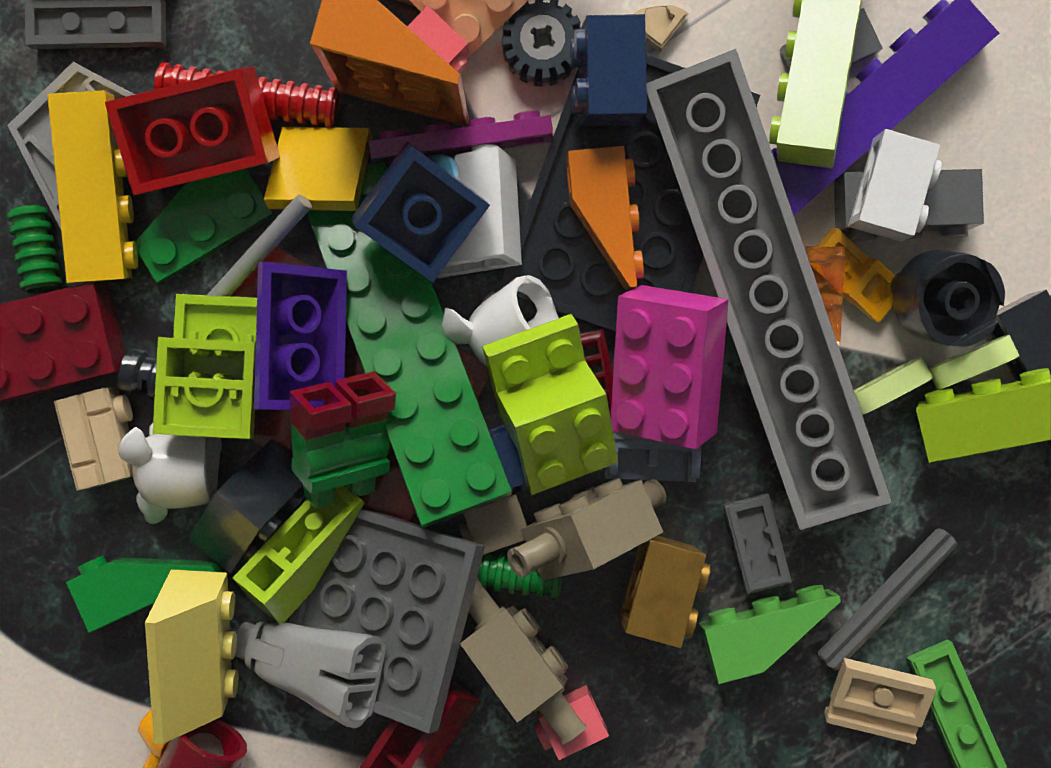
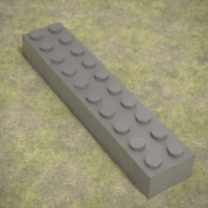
(771, 290)

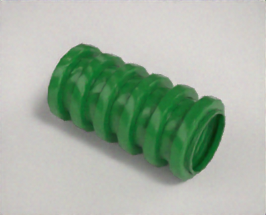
(34, 248)
(497, 573)

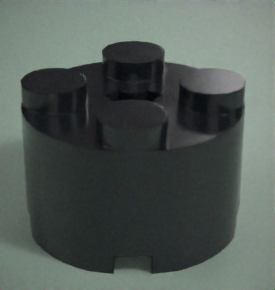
(948, 297)

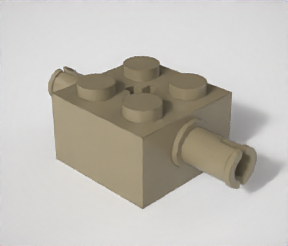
(589, 529)
(519, 665)

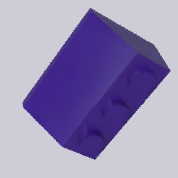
(298, 331)

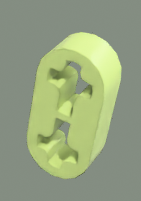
(973, 362)
(892, 384)

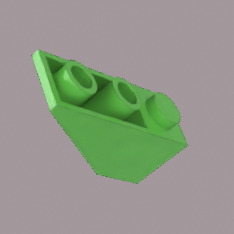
(756, 638)

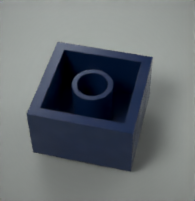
(611, 70)
(419, 212)

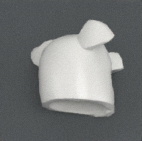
(499, 315)
(171, 470)

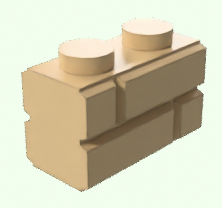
(92, 436)

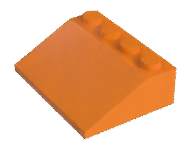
(385, 62)

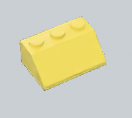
(190, 652)

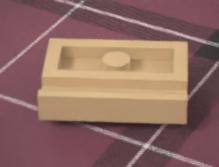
(879, 700)

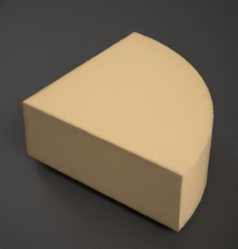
(662, 24)

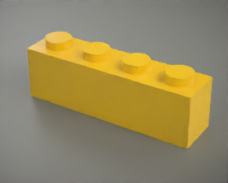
(90, 188)

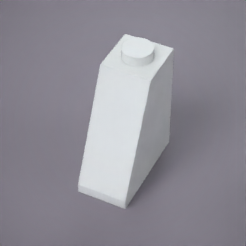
(496, 236)

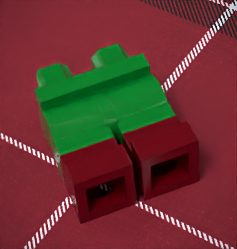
(341, 439)

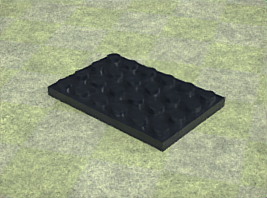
(560, 248)

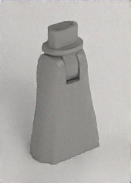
(323, 667)

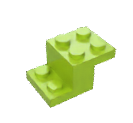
(207, 369)
(551, 403)

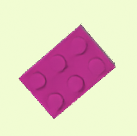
(668, 365)

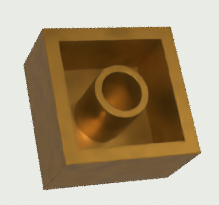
(664, 591)

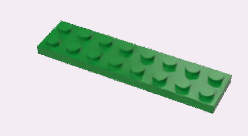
(401, 338)

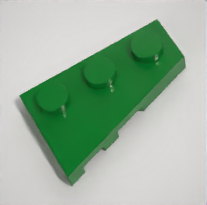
(201, 222)

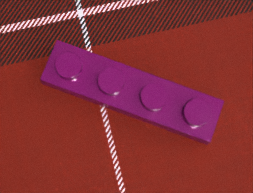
(525, 130)

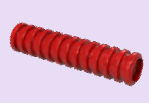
(280, 99)

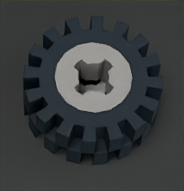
(534, 56)

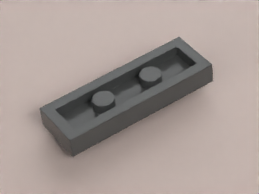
(94, 24)

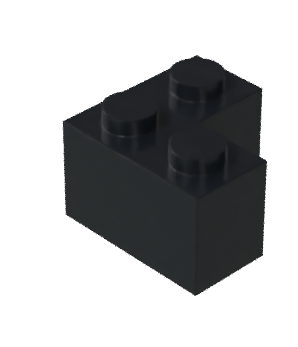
(248, 507)

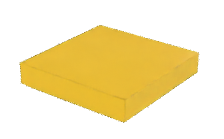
(321, 165)

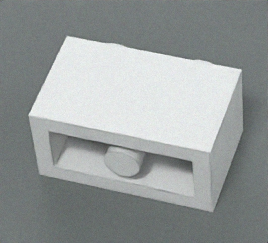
(895, 186)

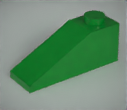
(124, 586)

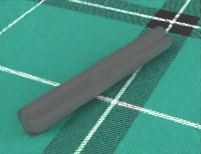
(887, 598)

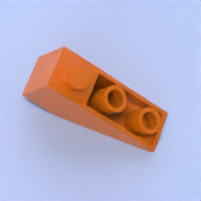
(600, 198)

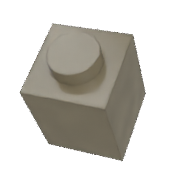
(495, 524)

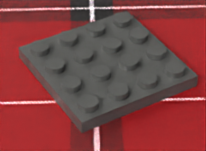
(410, 592)

